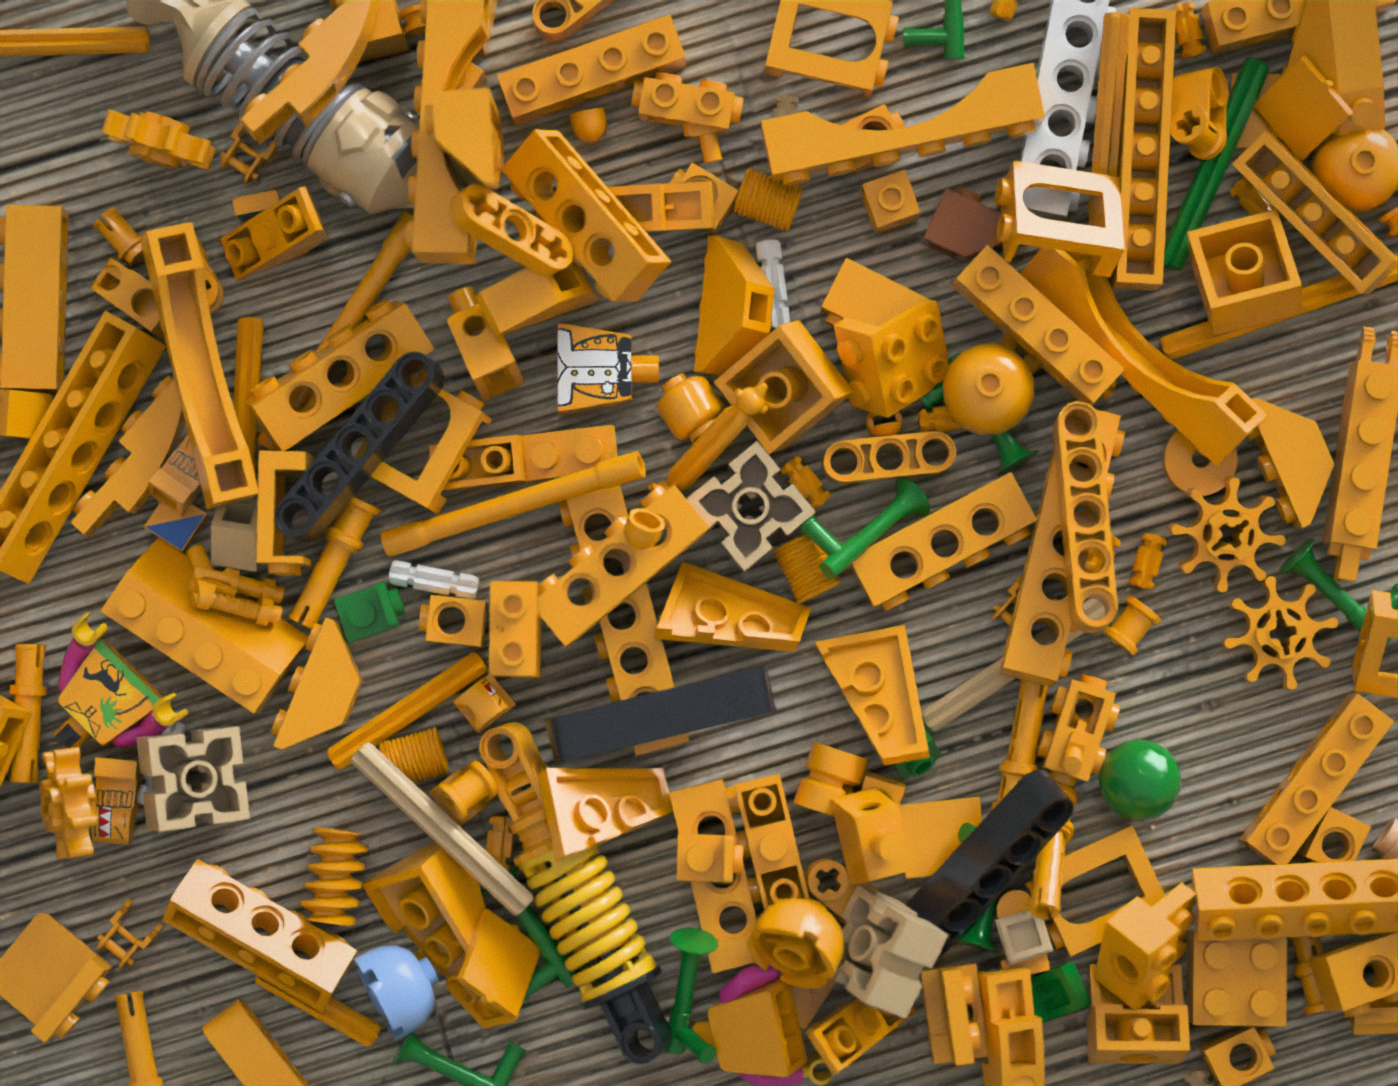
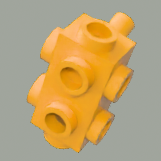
(699, 109)
(1074, 744)

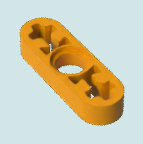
(492, 232)

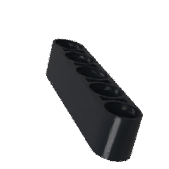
(337, 454)
(660, 715)
(993, 855)

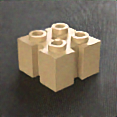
(752, 479)
(214, 797)
(885, 951)

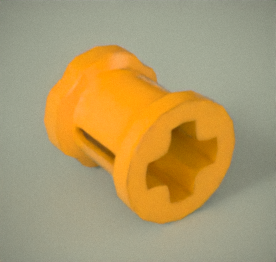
(1131, 625)

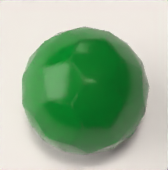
(1140, 780)

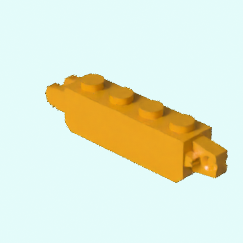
(1362, 457)

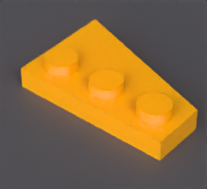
(729, 613)
(881, 689)
(600, 804)

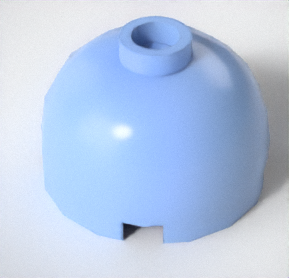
(398, 986)

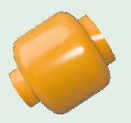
(689, 406)

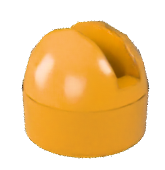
(589, 124)
(883, 429)
(643, 528)

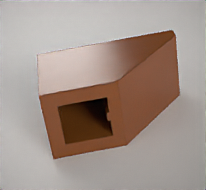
(962, 225)

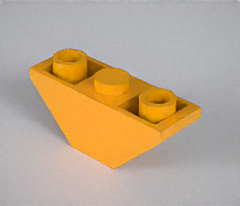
(275, 235)
(532, 298)
(732, 307)
(1295, 460)
(321, 690)
(771, 840)
(851, 1031)

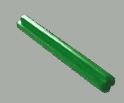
(1212, 171)

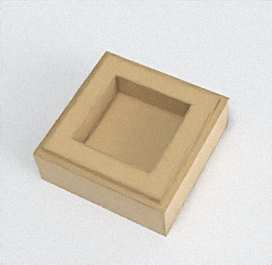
(1023, 936)

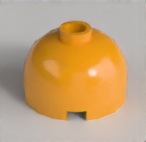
(1358, 168)
(988, 389)
(798, 941)

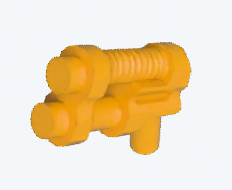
(218, 590)

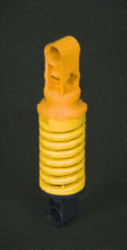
(581, 903)

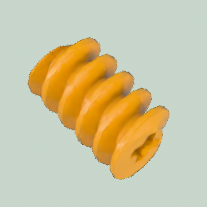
(334, 876)

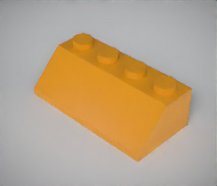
(217, 646)

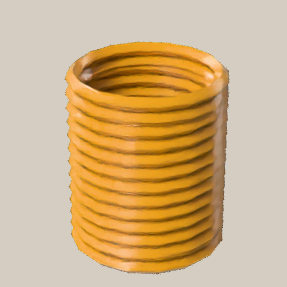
(767, 200)
(801, 567)
(417, 755)

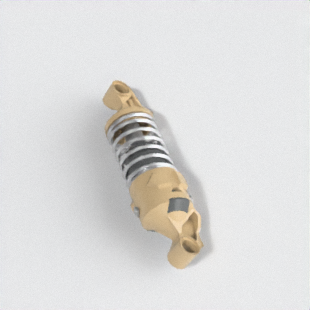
(354, 145)

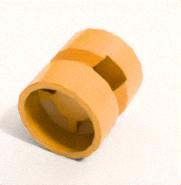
(831, 776)

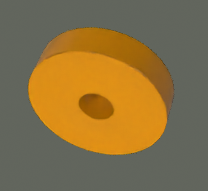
(1185, 475)

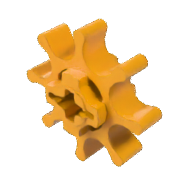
(158, 140)
(1240, 549)
(1302, 629)
(68, 803)

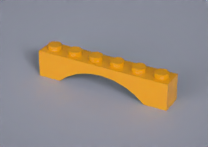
(451, 41)
(808, 144)
(190, 340)
(1205, 410)

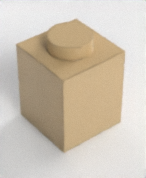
(235, 536)

